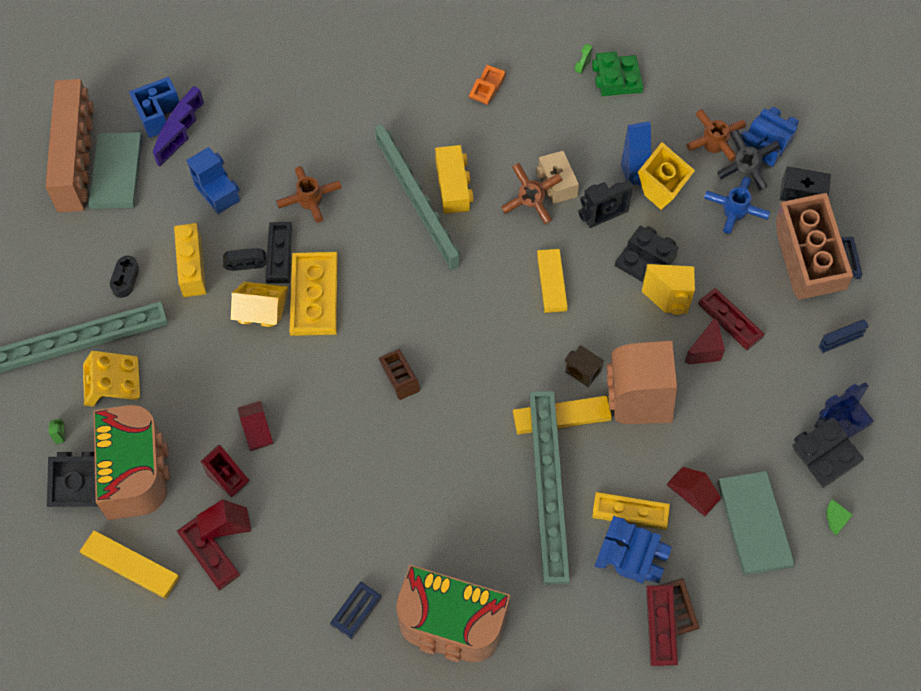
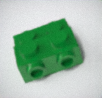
(617, 74)

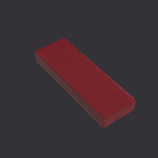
(731, 319)
(209, 555)
(661, 625)

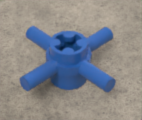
(737, 204)

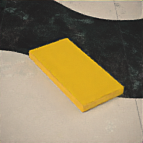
(314, 294)

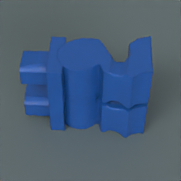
(770, 127)
(637, 553)

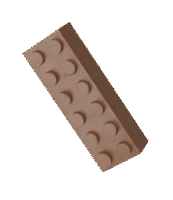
(69, 146)

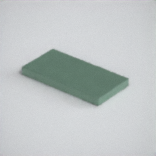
(115, 170)
(755, 523)

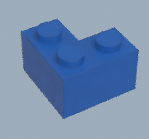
(153, 102)
(212, 180)

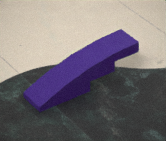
(174, 130)

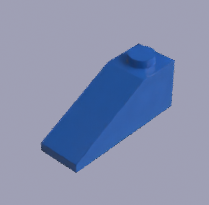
(636, 150)

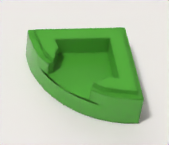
(586, 58)
(56, 430)
(837, 516)

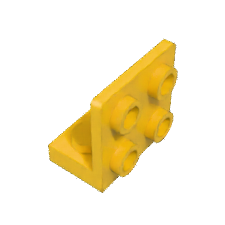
(110, 377)

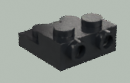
(605, 203)
(643, 249)
(827, 451)
(71, 480)

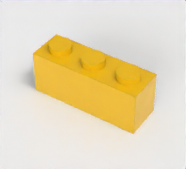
(453, 179)
(190, 260)

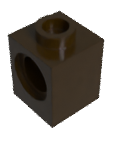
(583, 365)

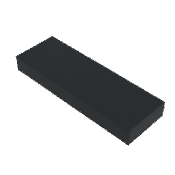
(279, 252)

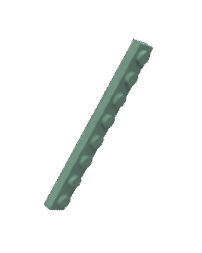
(420, 202)
(82, 336)
(549, 488)

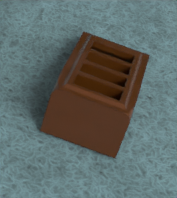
(403, 387)
(683, 593)

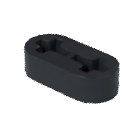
(244, 259)
(119, 275)

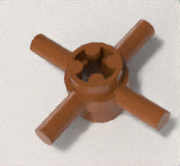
(715, 135)
(309, 194)
(523, 198)

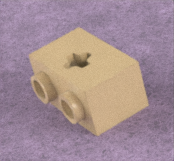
(551, 165)

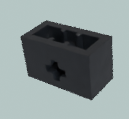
(803, 183)

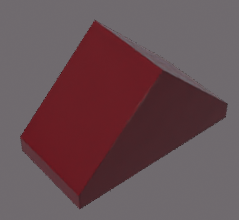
(708, 346)
(255, 426)
(224, 471)
(695, 489)
(223, 520)

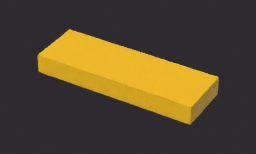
(551, 280)
(633, 510)

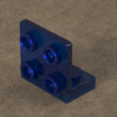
(848, 410)

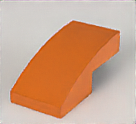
(487, 85)

